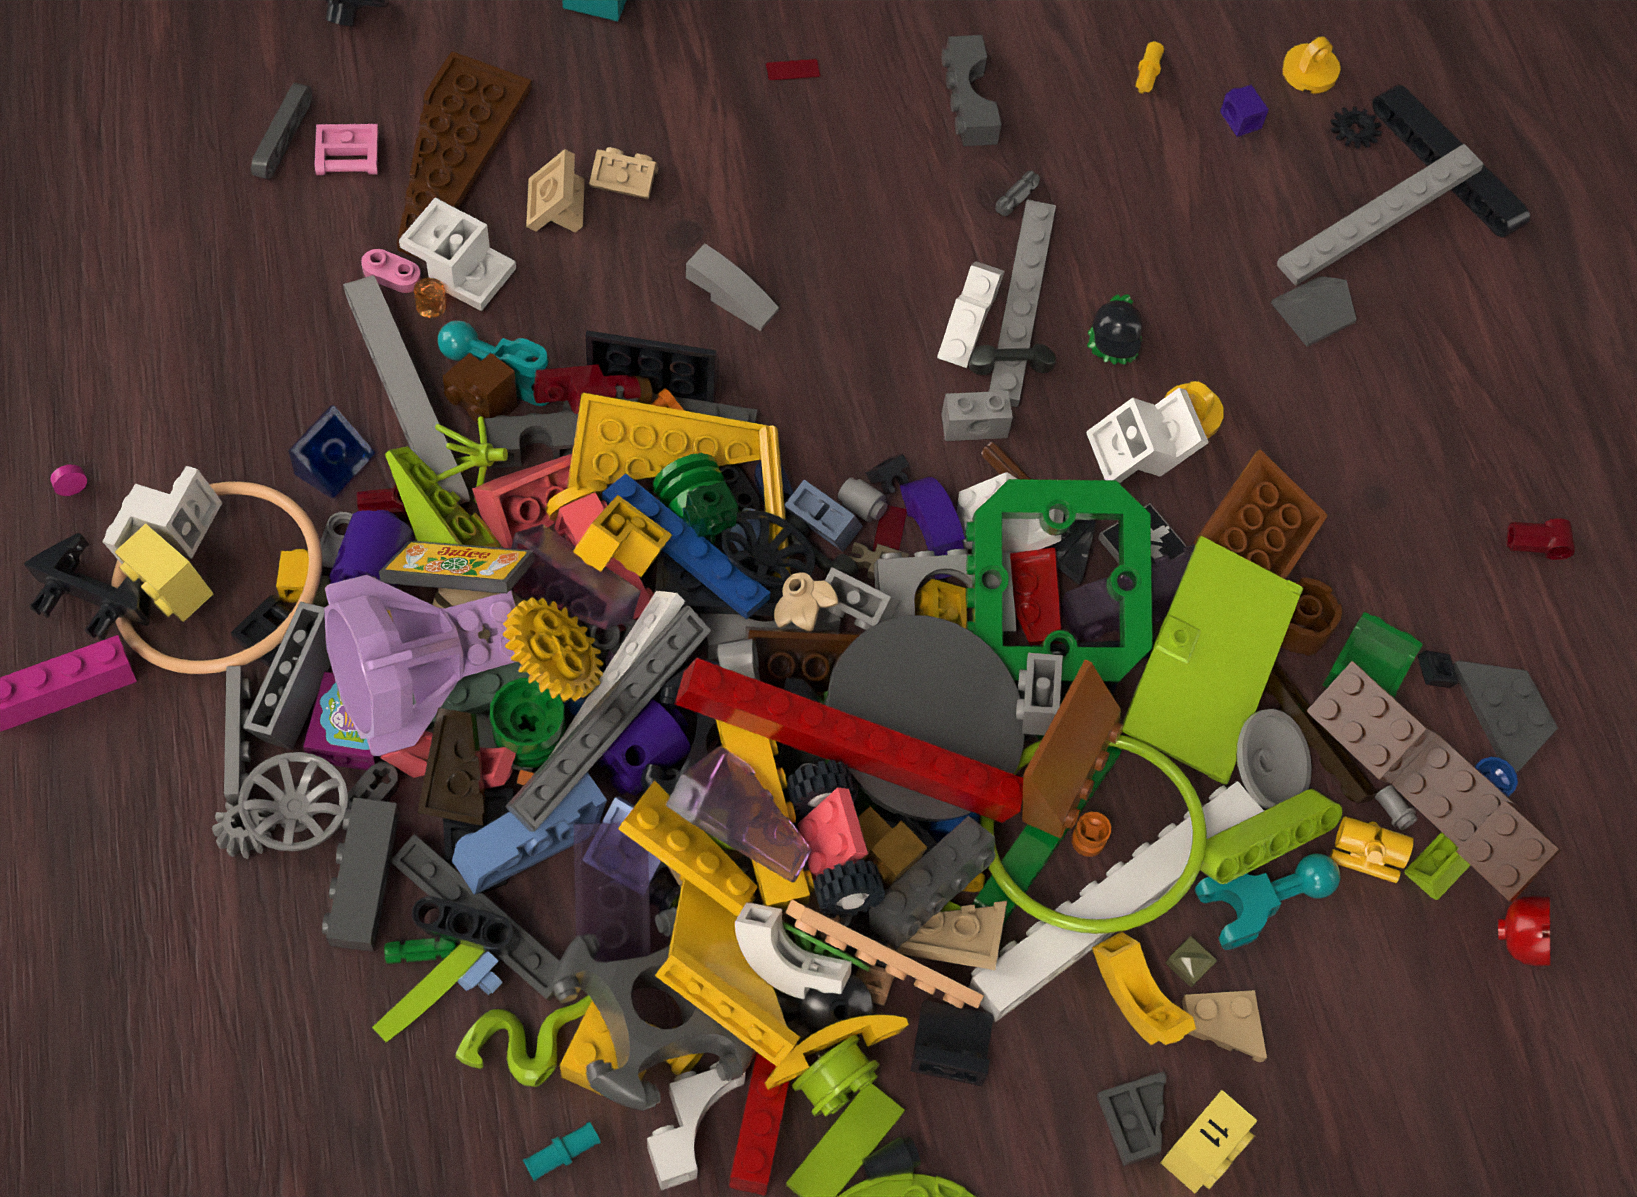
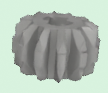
(231, 834)

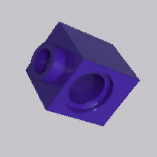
(1244, 110)

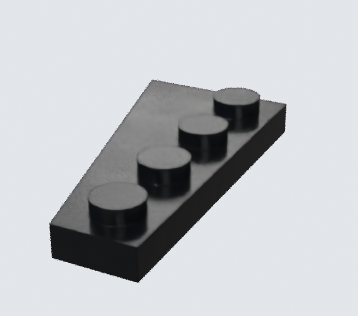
(676, 579)

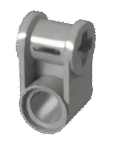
(740, 657)

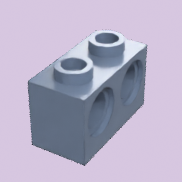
(823, 515)

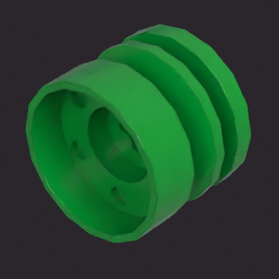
(684, 476)
(523, 706)

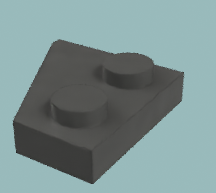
(1135, 1117)

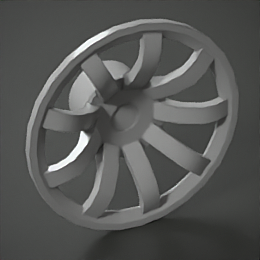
(293, 806)

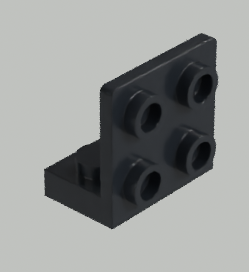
(952, 1043)

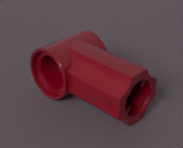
(382, 499)
(1551, 538)

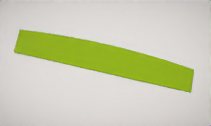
(427, 991)

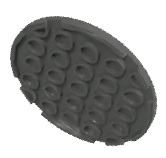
(933, 686)

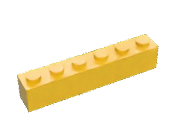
(759, 753)

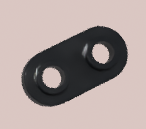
(740, 487)

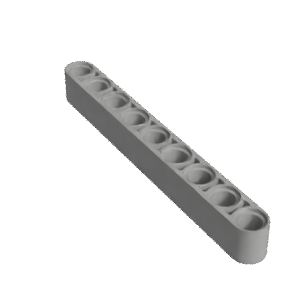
(402, 381)

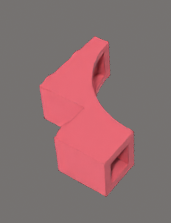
(413, 761)

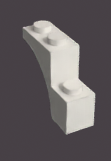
(970, 313)
(673, 1148)

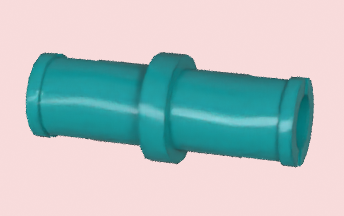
(561, 1151)

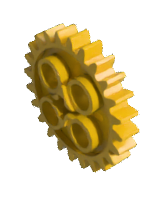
(553, 649)

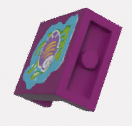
(333, 733)

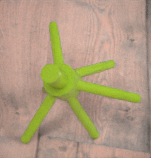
(480, 454)

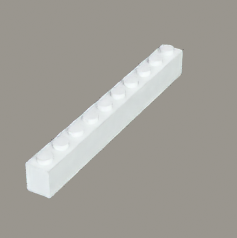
(1127, 889)

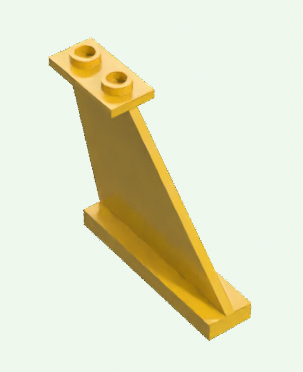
(716, 978)

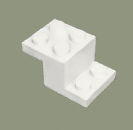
(458, 253)
(1147, 436)
(177, 517)
(1017, 534)

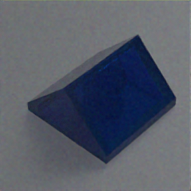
(329, 453)

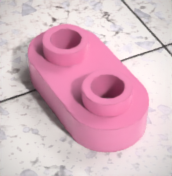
(389, 268)

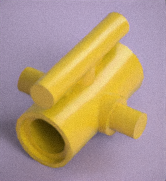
(1371, 849)

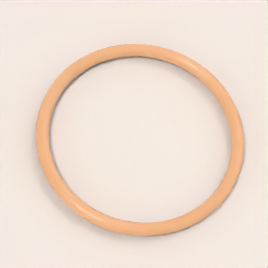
(272, 640)

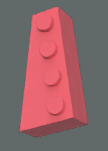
(575, 520)

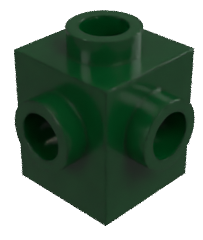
(710, 509)

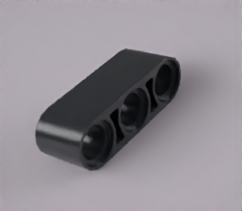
(453, 914)

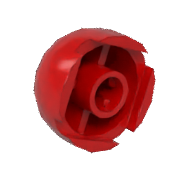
(1527, 930)

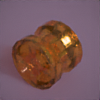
(424, 291)

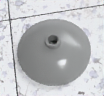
(1273, 757)

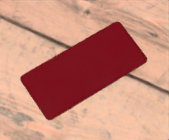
(792, 69)
(890, 528)

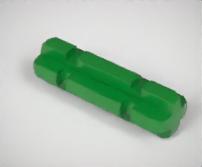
(418, 950)

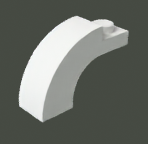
(781, 960)

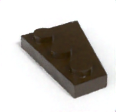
(454, 770)

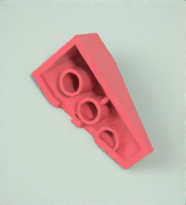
(521, 498)

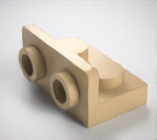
(623, 173)

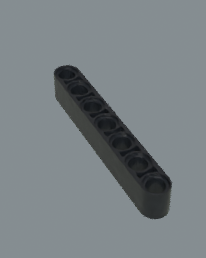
(1431, 141)

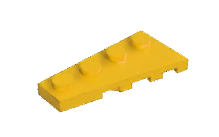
(687, 850)

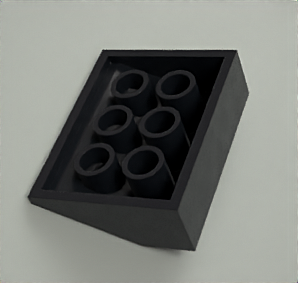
(679, 368)

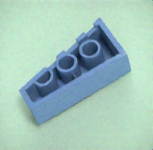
(509, 848)

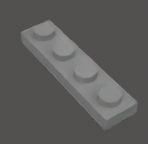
(236, 748)

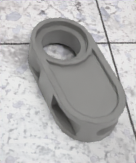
(331, 541)

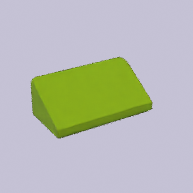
(1437, 867)

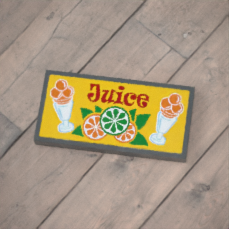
(457, 566)

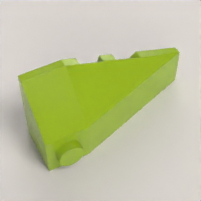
(431, 508)

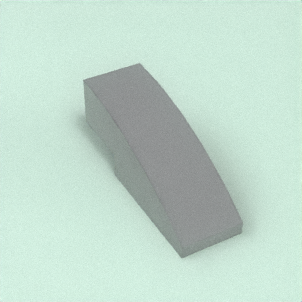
(730, 287)

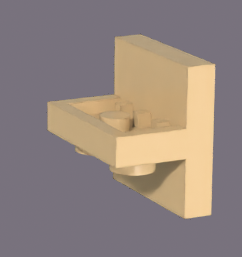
(556, 194)

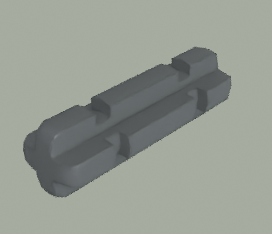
(1017, 193)

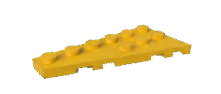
(643, 439)

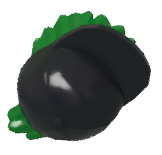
(1116, 331)

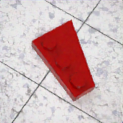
(1037, 593)

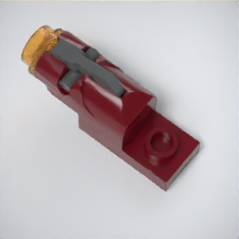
(571, 382)

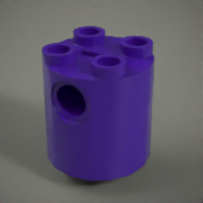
(369, 545)
(652, 739)

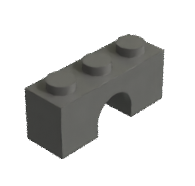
(517, 432)

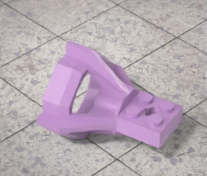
(417, 653)

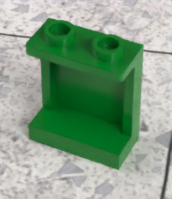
(1379, 651)

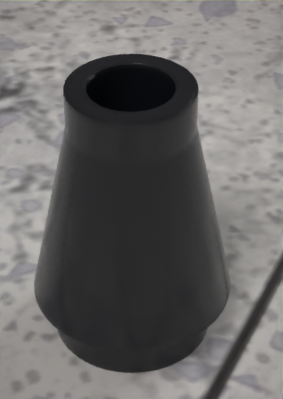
(893, 1159)

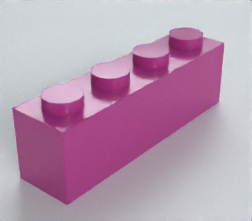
(63, 682)

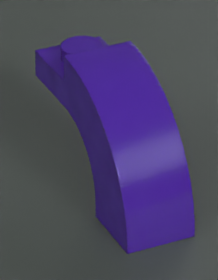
(935, 515)

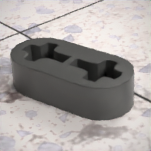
(367, 784)

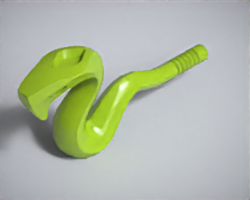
(524, 1069)

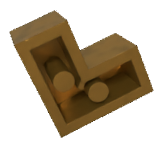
(889, 848)

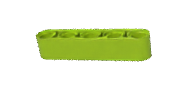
(1269, 835)

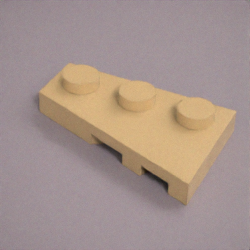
(960, 936)

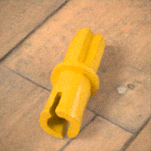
(1149, 67)

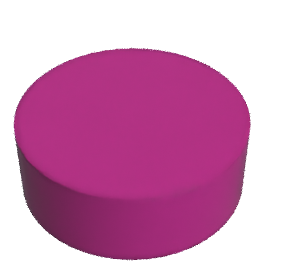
(68, 480)

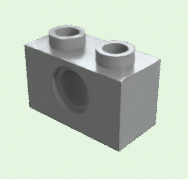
(976, 415)

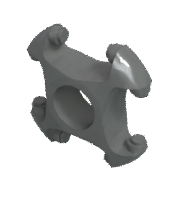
(634, 1040)

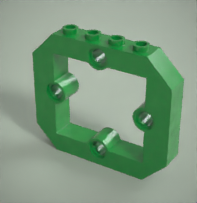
(1078, 502)

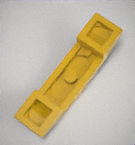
(873, 1029)

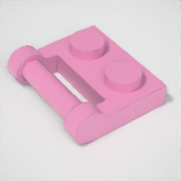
(346, 141)

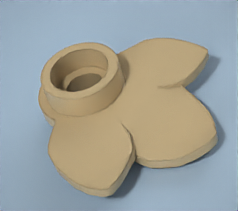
(803, 605)

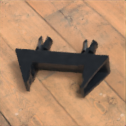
(56, 570)

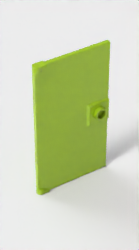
(1211, 659)

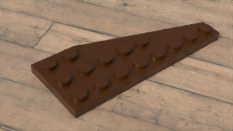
(458, 131)

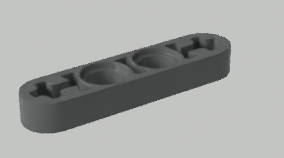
(281, 131)

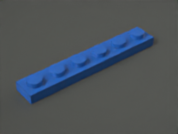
(694, 553)

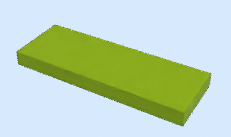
(846, 1144)

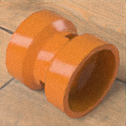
(1091, 826)

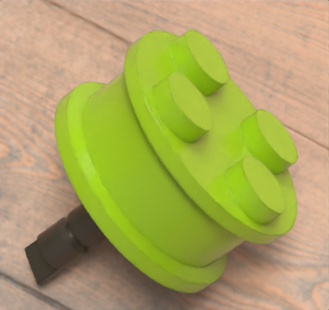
(833, 1072)

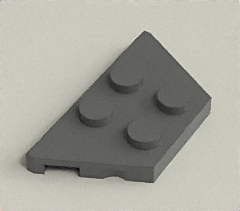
(1507, 709)

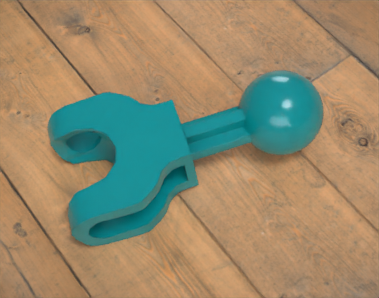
(460, 338)
(1259, 899)

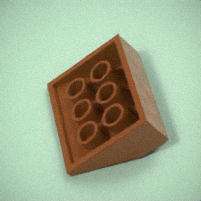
(1265, 518)
(1071, 754)

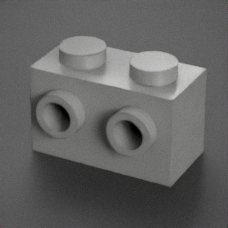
(860, 600)
(1042, 692)

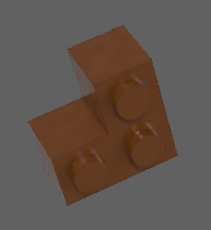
(481, 387)

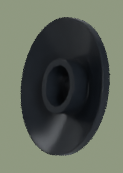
(819, 1007)

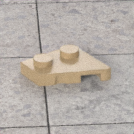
(1228, 1021)

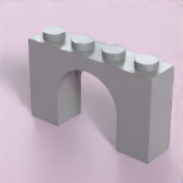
(901, 577)

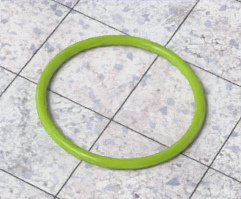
(1147, 914)

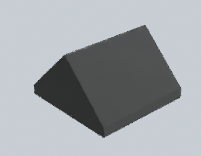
(1317, 308)

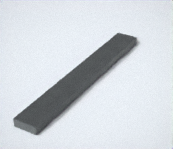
(608, 719)

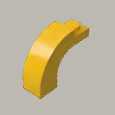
(1138, 994)

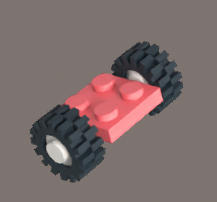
(832, 830)

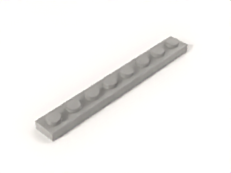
(1379, 214)
(1023, 296)

